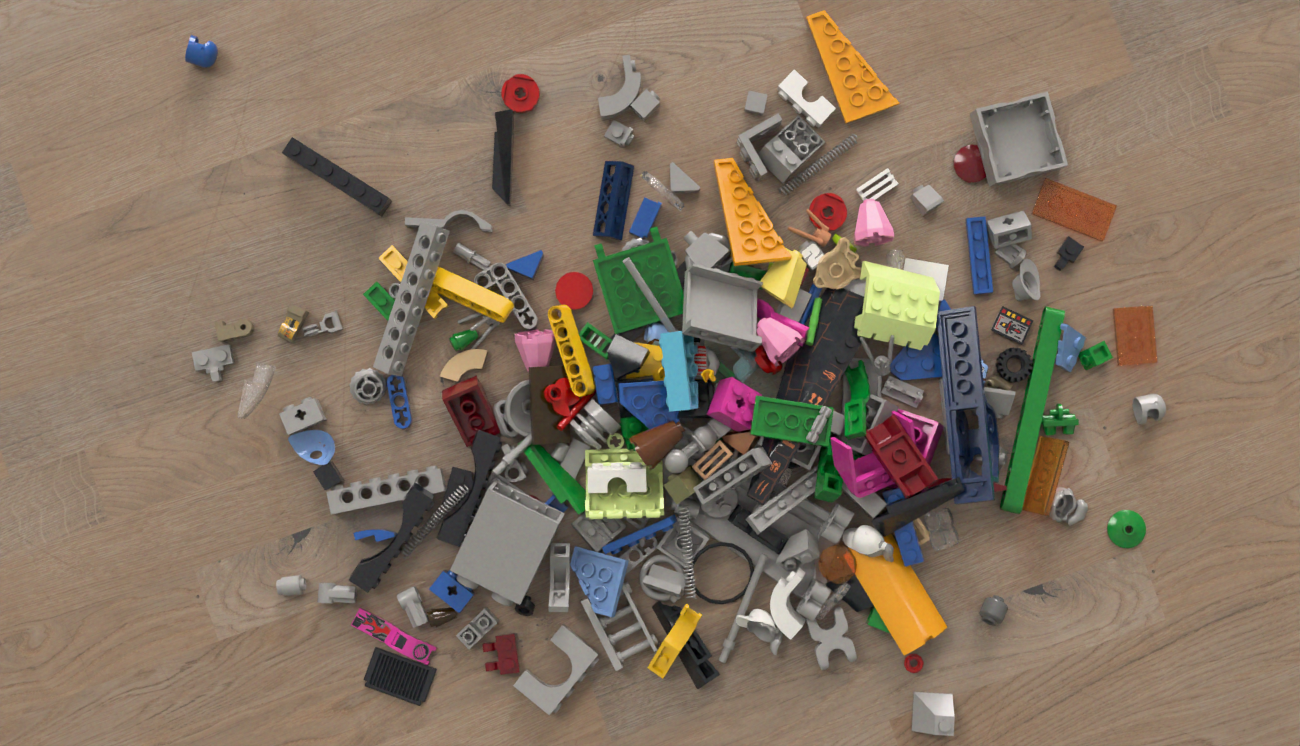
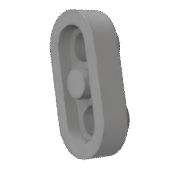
(501, 420)

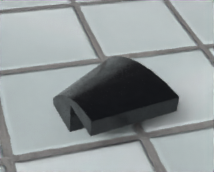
(855, 596)

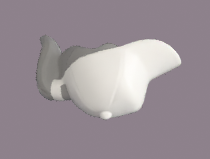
(868, 542)
(763, 626)

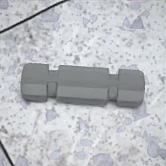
(818, 424)

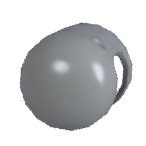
(1148, 406)

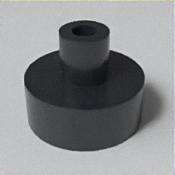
(526, 608)

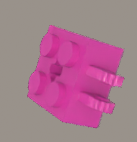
(733, 404)

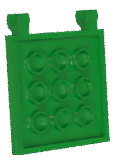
(624, 298)

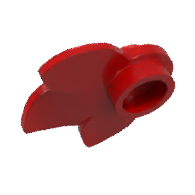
(563, 396)

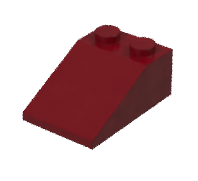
(470, 409)

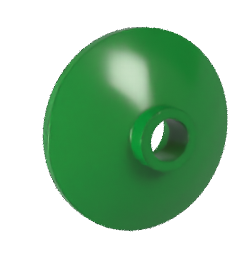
(1117, 532)

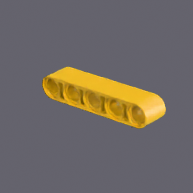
(471, 295)
(578, 357)

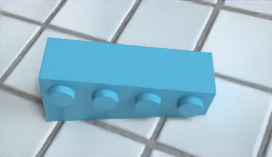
(679, 370)

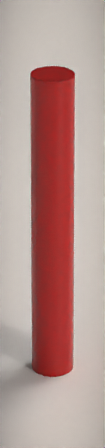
(574, 411)

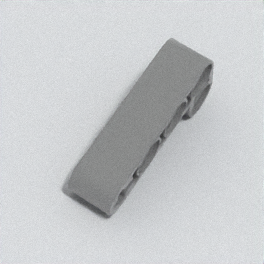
(516, 295)

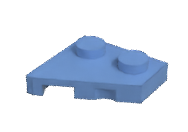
(1069, 348)

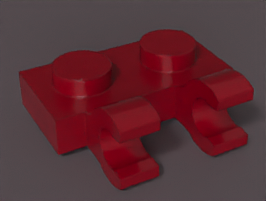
(507, 654)

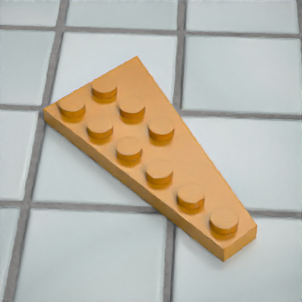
(850, 76)
(747, 224)

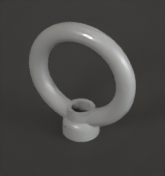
(644, 571)

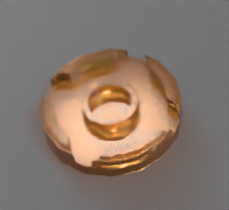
(837, 564)

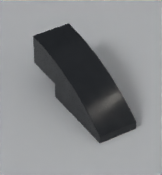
(769, 537)

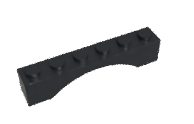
(337, 176)
(454, 526)
(369, 569)

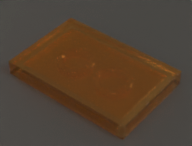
(1135, 335)

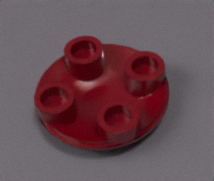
(969, 164)

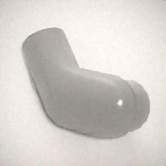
(1081, 510)

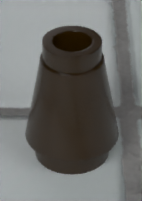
(441, 616)

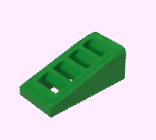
(584, 333)

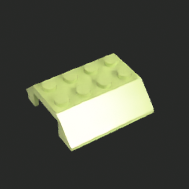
(897, 305)
(618, 501)

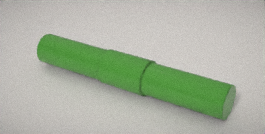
(813, 321)

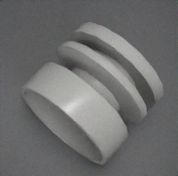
(595, 424)

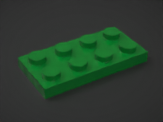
(787, 420)

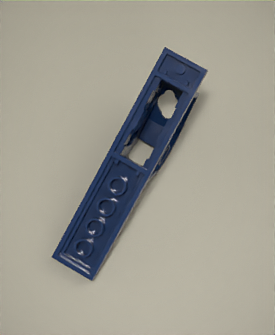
(965, 391)

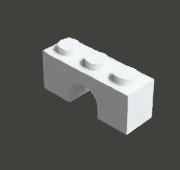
(791, 90)
(632, 474)

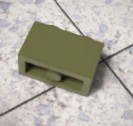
(682, 484)

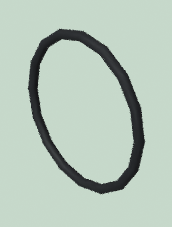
(727, 545)

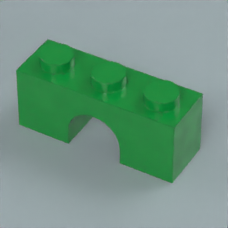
(828, 482)

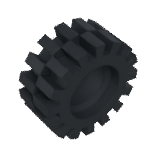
(1025, 361)

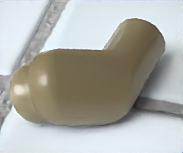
(997, 382)

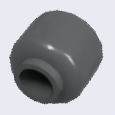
(993, 610)

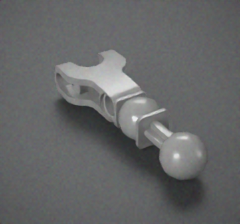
(701, 440)

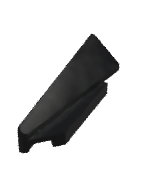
(909, 509)
(694, 653)

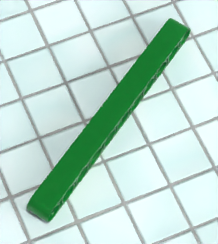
(1032, 410)

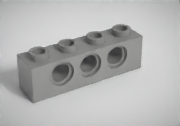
(732, 475)

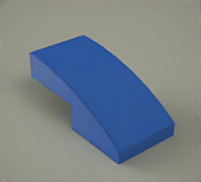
(380, 534)

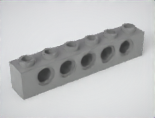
(338, 504)

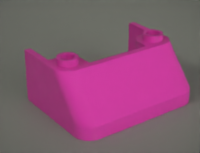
(865, 473)

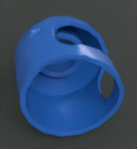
(201, 54)

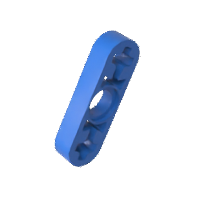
(396, 416)

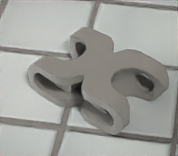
(831, 639)

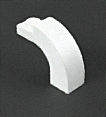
(781, 609)

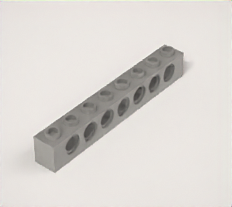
(411, 299)

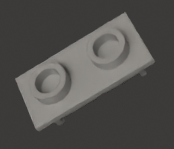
(902, 391)

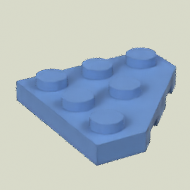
(600, 578)

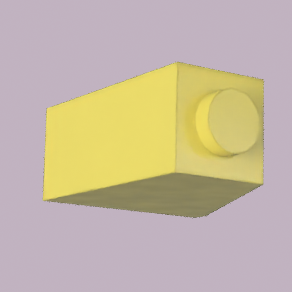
(785, 278)

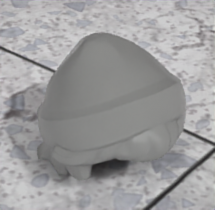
(1063, 504)

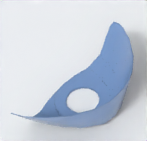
(308, 441)

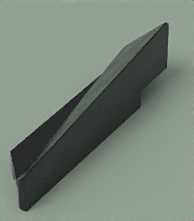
(503, 155)

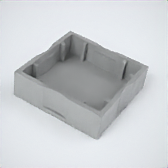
(1018, 139)

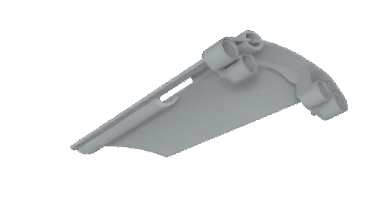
(823, 524)

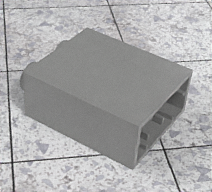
(506, 543)

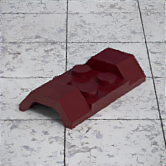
(900, 457)

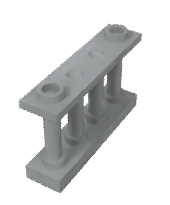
(609, 640)

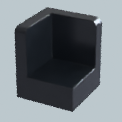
(328, 475)

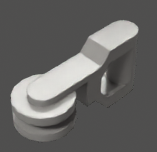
(311, 331)

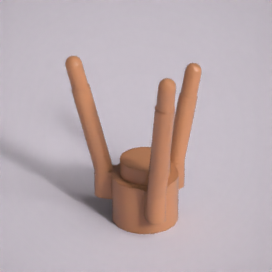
(820, 236)

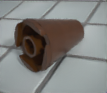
(657, 442)

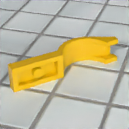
(397, 264)
(674, 641)

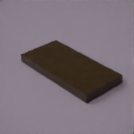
(543, 416)

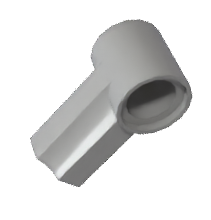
(336, 593)
(411, 603)

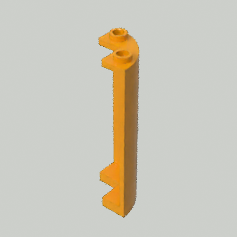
(899, 598)

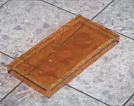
(1074, 209)
(1045, 475)

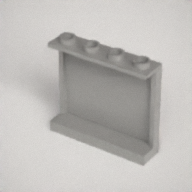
(721, 307)

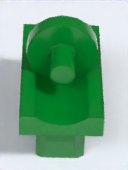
(1059, 417)

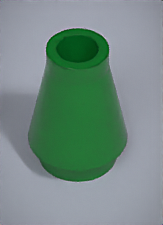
(462, 339)

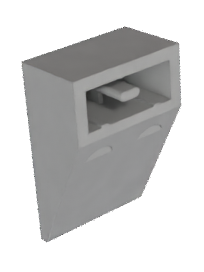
(790, 149)

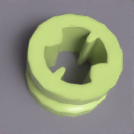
(611, 446)

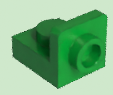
(1095, 355)

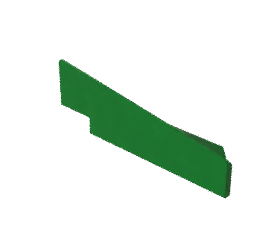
(556, 477)

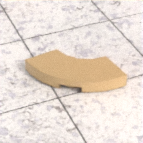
(464, 362)

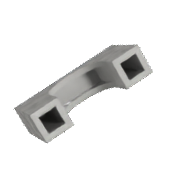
(547, 695)

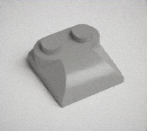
(672, 541)

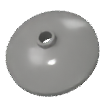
(515, 411)

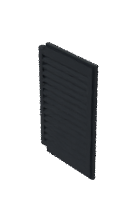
(399, 676)

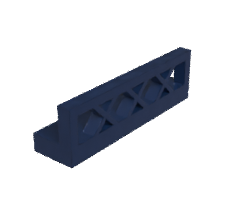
(616, 199)

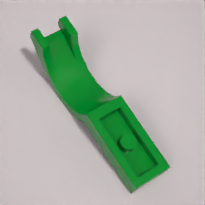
(856, 409)

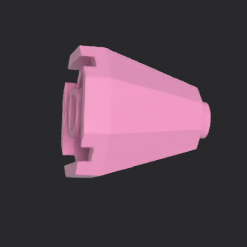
(872, 225)
(778, 340)
(535, 347)

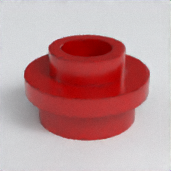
(919, 665)

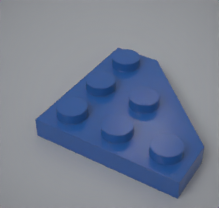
(918, 364)
(647, 402)

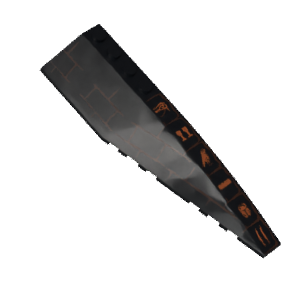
(812, 376)

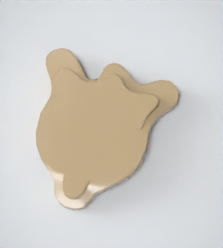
(837, 267)

